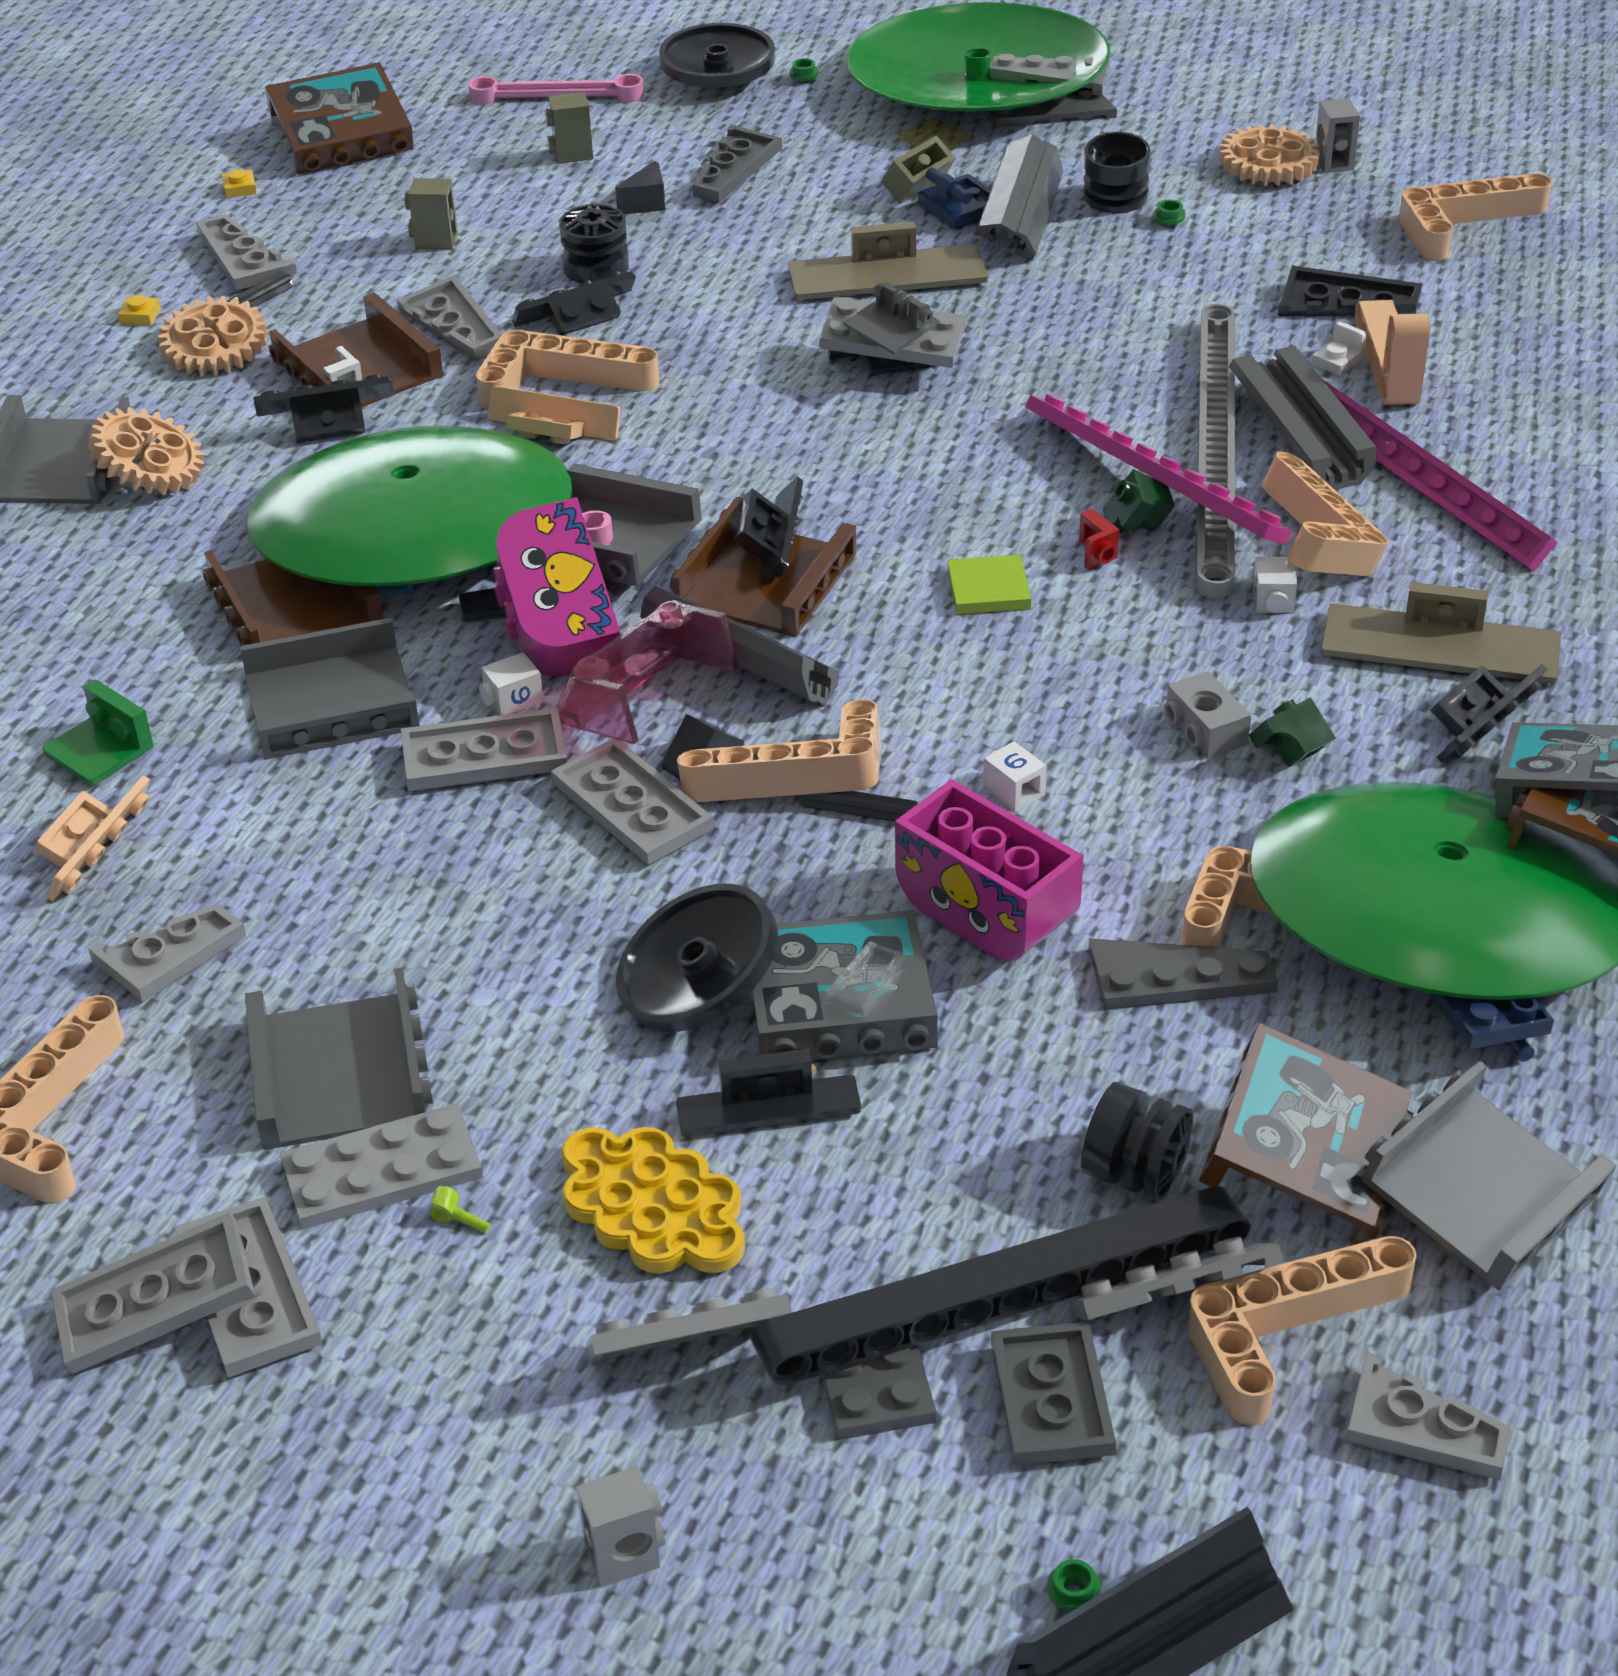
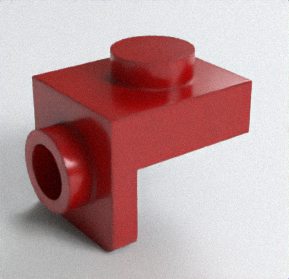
(1099, 539)

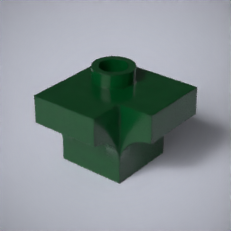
(1139, 503)
(1294, 731)

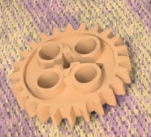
(1269, 154)
(229, 338)
(166, 463)

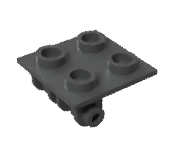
(892, 318)

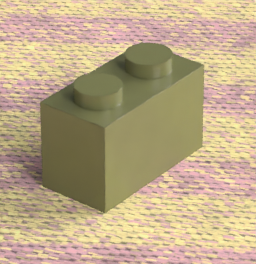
(570, 128)
(908, 171)
(432, 213)

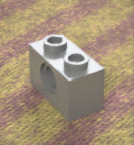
(1337, 134)
(1207, 714)
(620, 1525)

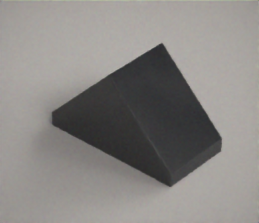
(642, 191)
(694, 735)

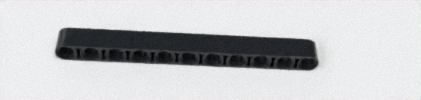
(992, 1286)

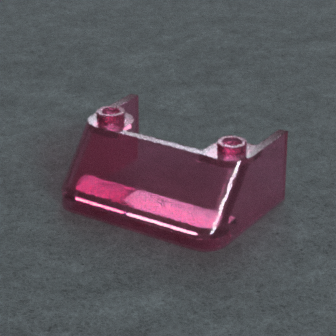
(598, 685)

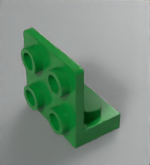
(104, 741)

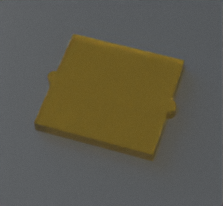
(946, 133)

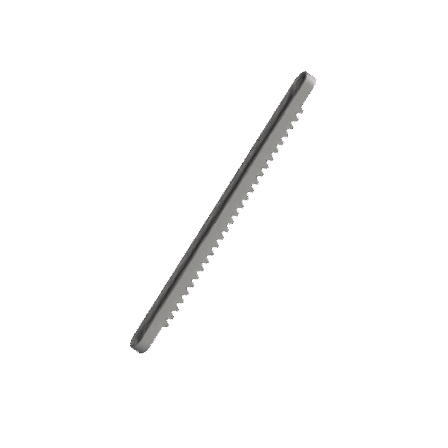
(1216, 449)

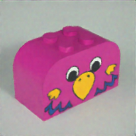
(552, 587)
(985, 871)

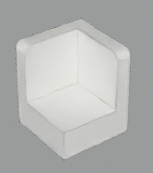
(346, 368)

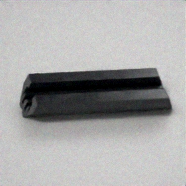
(1169, 1613)

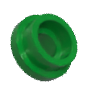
(803, 70)
(1169, 212)
(1073, 1573)

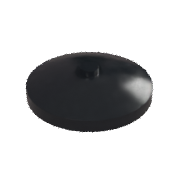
(717, 54)
(697, 957)

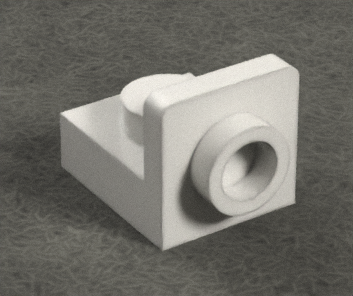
(1343, 351)

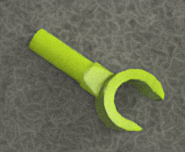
(445, 1209)

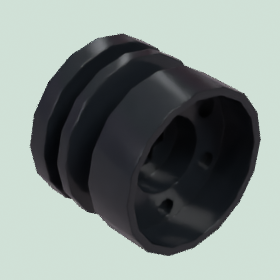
(1116, 172)
(593, 242)
(1130, 1139)

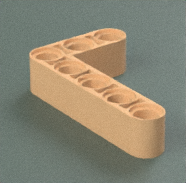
(1432, 209)
(1395, 349)
(567, 359)
(1332, 531)
(789, 767)
(1219, 887)
(39, 1085)
(1235, 1311)

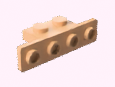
(552, 415)
(82, 831)

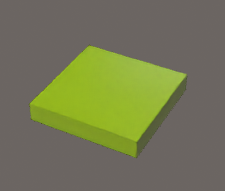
(988, 584)

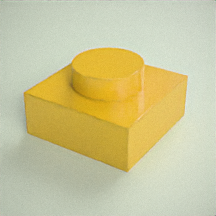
(239, 183)
(139, 310)

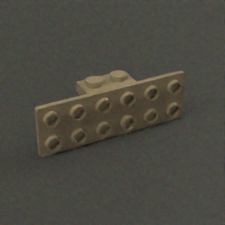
(887, 255)
(1441, 632)

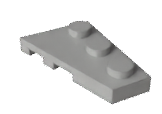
(160, 958)
(1412, 1422)

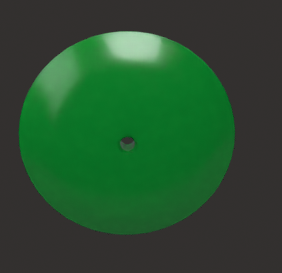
(944, 55)
(402, 504)
(1432, 898)

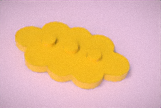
(652, 1200)

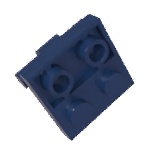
(954, 199)
(1497, 1021)

